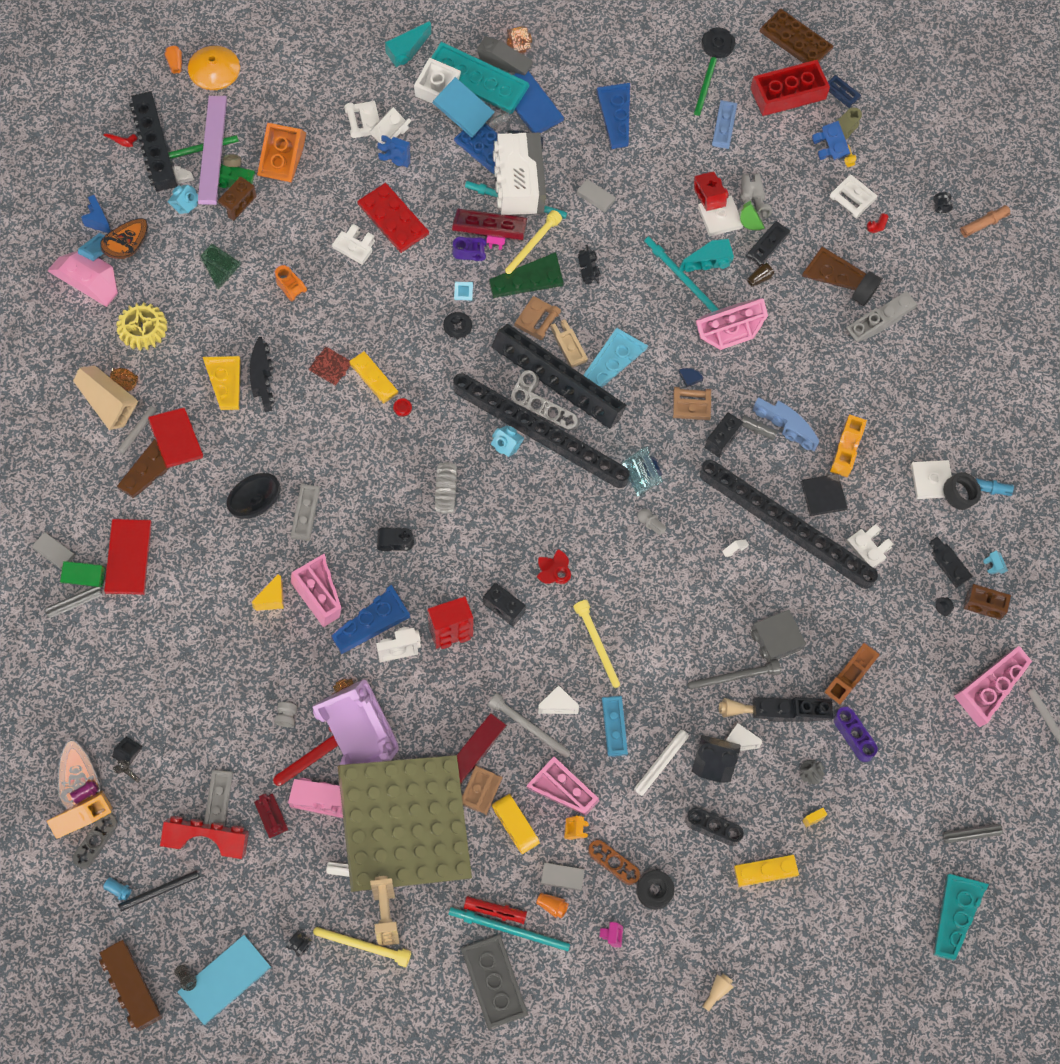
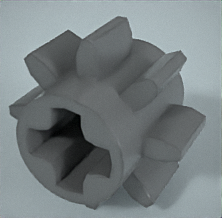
(812, 772)

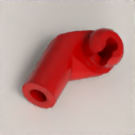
(875, 227)

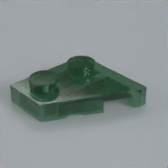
(219, 264)

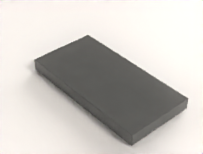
(494, 982)

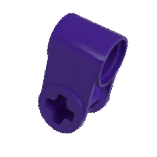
(470, 248)

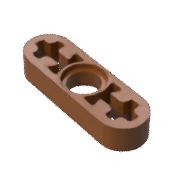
(630, 867)

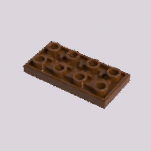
(795, 37)

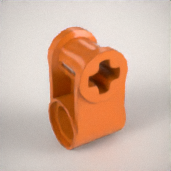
(291, 285)

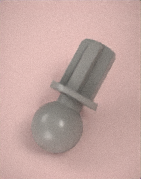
(651, 522)

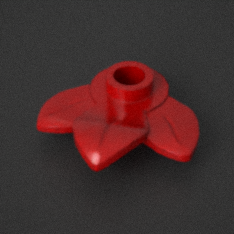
(552, 567)

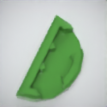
(750, 217)

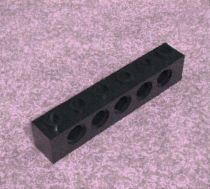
(147, 116)

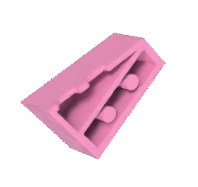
(317, 590)

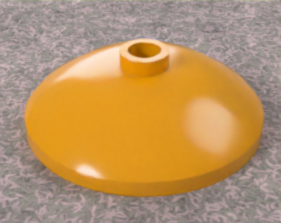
(213, 67)

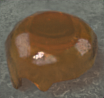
(124, 378)

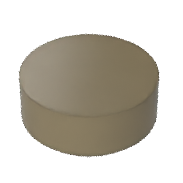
(232, 160)

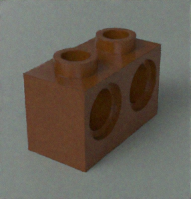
(987, 602)

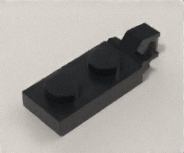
(949, 563)

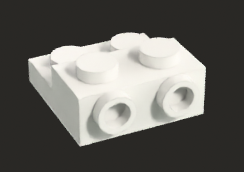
(404, 645)

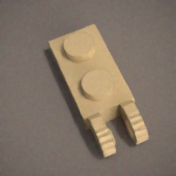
(569, 344)

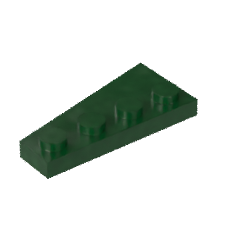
(534, 276)

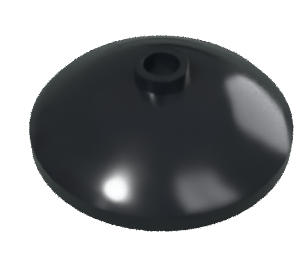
(253, 496)

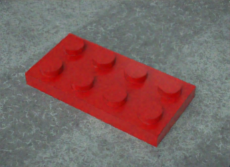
(393, 217)

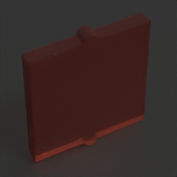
(330, 366)

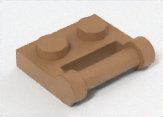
(533, 313)
(692, 408)

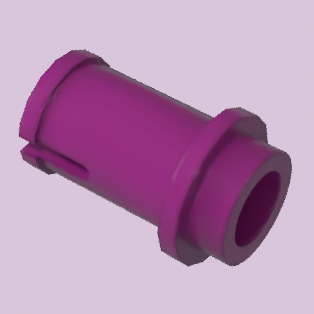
(85, 791)

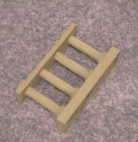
(386, 930)

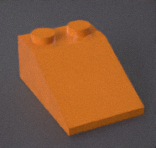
(281, 152)

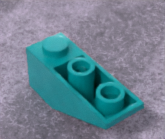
(712, 255)

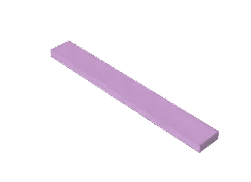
(212, 150)

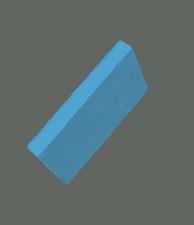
(463, 107)

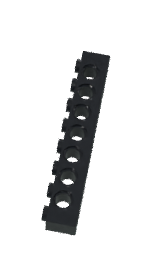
(559, 376)

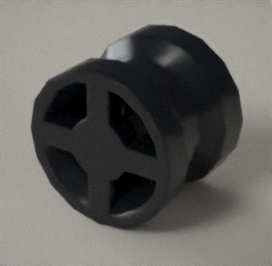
(943, 202)
(298, 944)

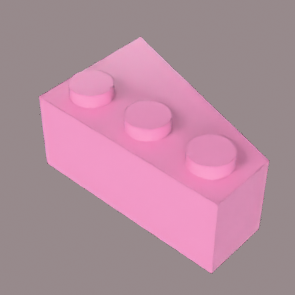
(563, 787)

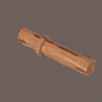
(991, 217)

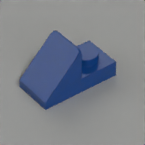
(96, 218)

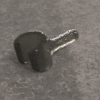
(124, 767)

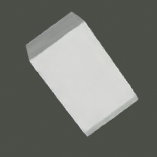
(558, 703)
(744, 737)

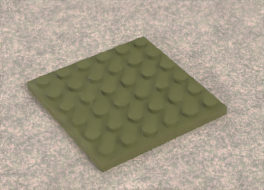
(404, 822)

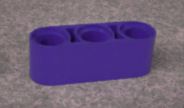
(855, 724)

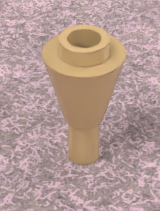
(732, 708)
(720, 987)

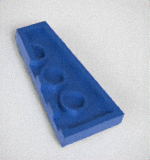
(614, 105)

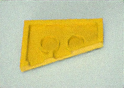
(225, 380)

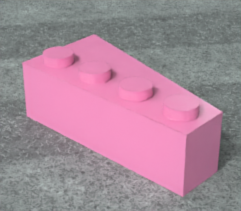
(990, 688)
(316, 797)

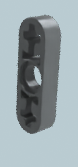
(86, 842)

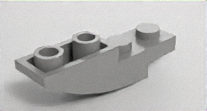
(882, 318)

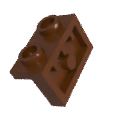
(238, 197)

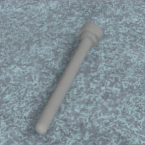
(499, 704)

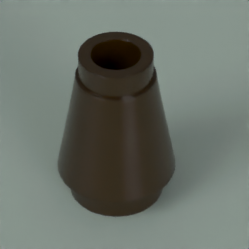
(760, 275)

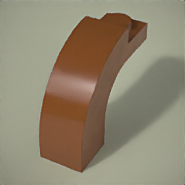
(852, 673)

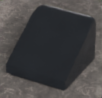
(126, 750)

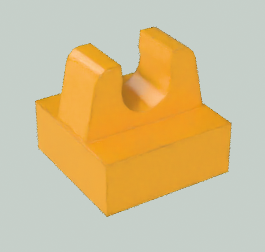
(574, 828)

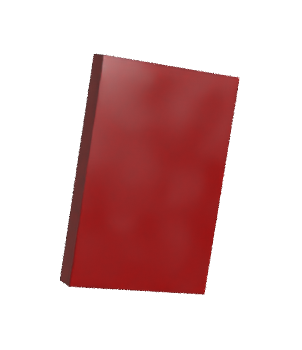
(175, 437)

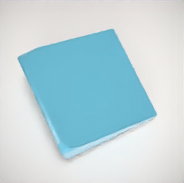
(463, 290)

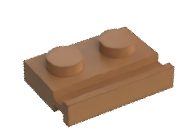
(481, 790)

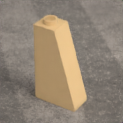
(105, 396)

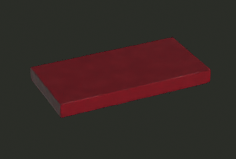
(489, 224)

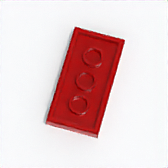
(128, 557)

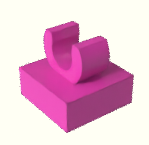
(495, 240)
(613, 934)

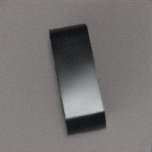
(724, 826)

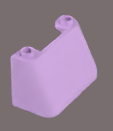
(358, 724)

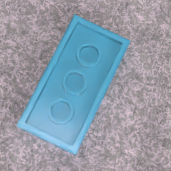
(225, 979)

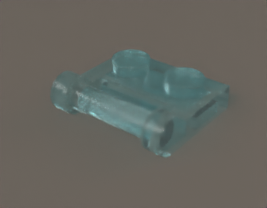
(638, 473)

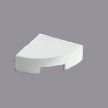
(182, 175)
(739, 544)

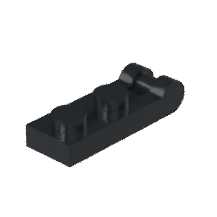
(768, 243)

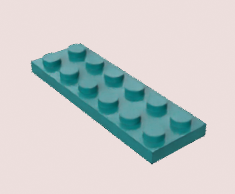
(483, 79)

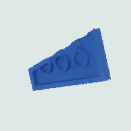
(376, 618)

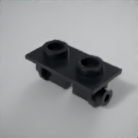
(588, 259)

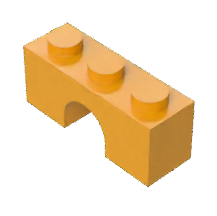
(848, 445)

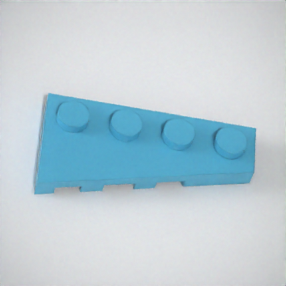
(614, 357)

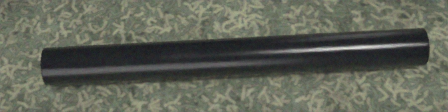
(158, 890)

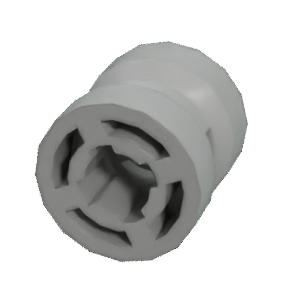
(285, 714)

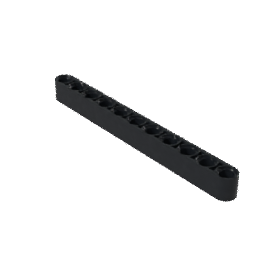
(544, 438)
(791, 532)

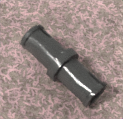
(758, 427)

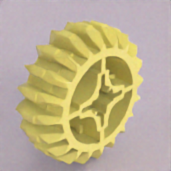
(127, 326)

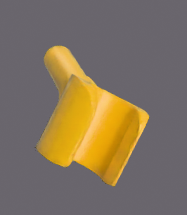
(850, 160)

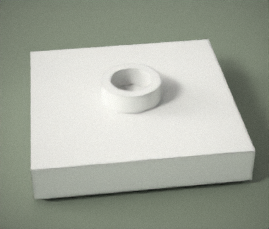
(721, 219)
(930, 478)

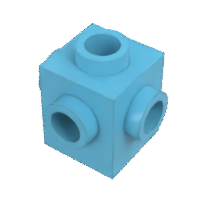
(183, 199)
(506, 440)

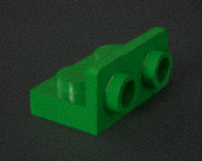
(229, 175)

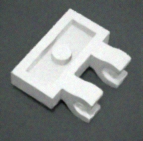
(351, 247)
(866, 548)

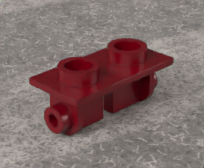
(270, 815)

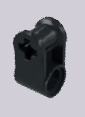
(392, 539)

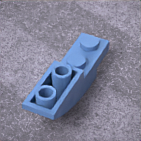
(794, 425)

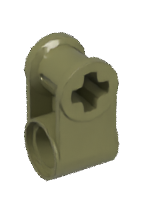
(850, 121)

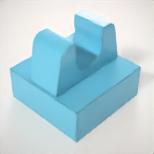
(998, 563)

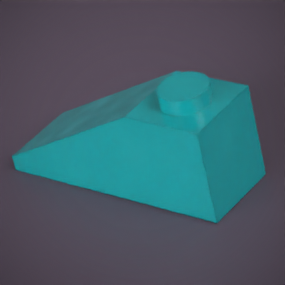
(405, 46)

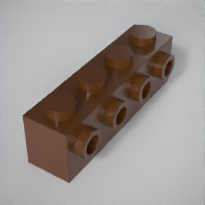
(130, 986)

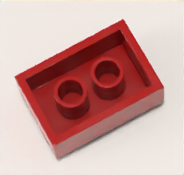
(450, 623)

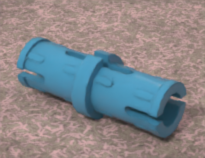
(995, 487)

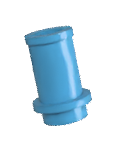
(117, 889)

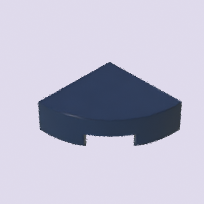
(690, 376)

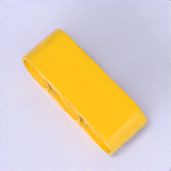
(515, 824)

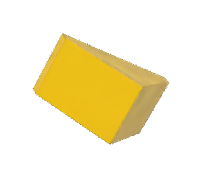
(271, 596)

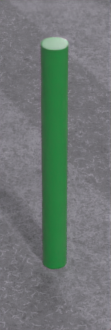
(705, 86)
(197, 148)

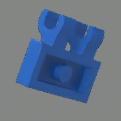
(835, 140)
(396, 150)

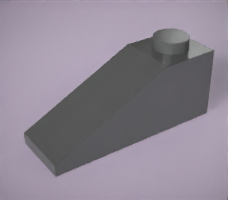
(503, 56)

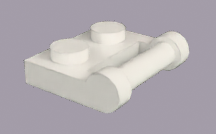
(368, 115)
(855, 191)

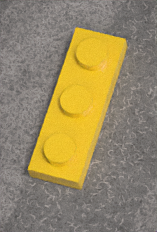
(373, 377)
(766, 870)

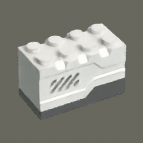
(519, 173)

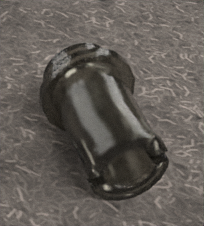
(187, 981)

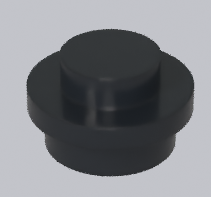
(944, 606)

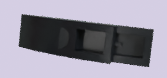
(259, 373)
(792, 710)

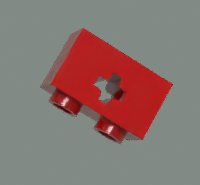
(710, 191)

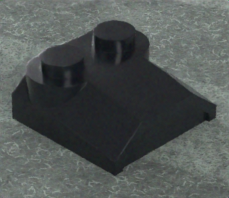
(715, 759)

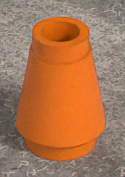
(174, 59)
(554, 905)

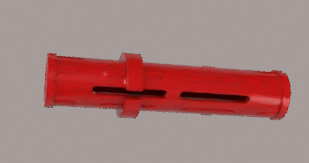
(496, 910)

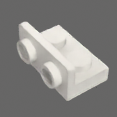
(390, 125)

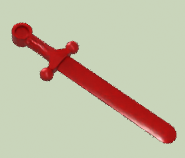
(305, 761)

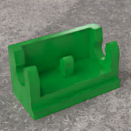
(83, 574)

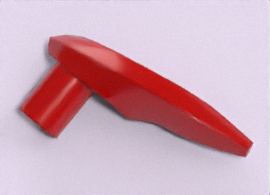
(127, 142)

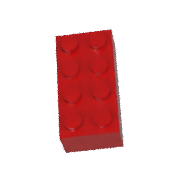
(790, 87)

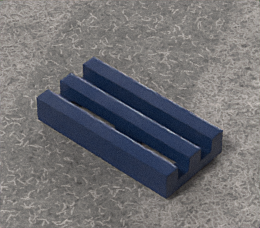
(840, 92)

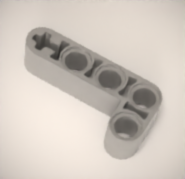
(546, 406)

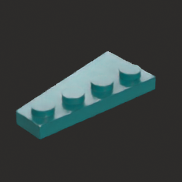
(958, 908)

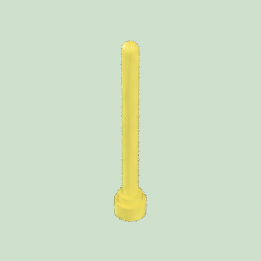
(552, 220)
(582, 608)
(400, 956)

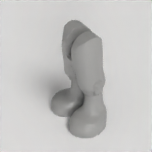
(754, 191)

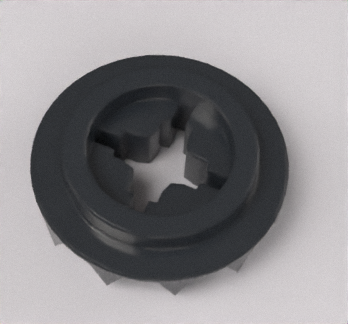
(456, 318)

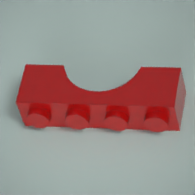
(230, 841)

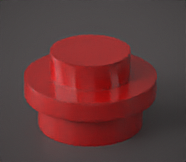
(402, 407)

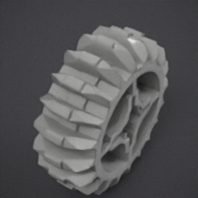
(445, 487)

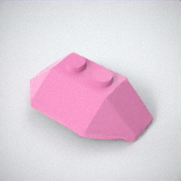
(90, 277)
(732, 324)

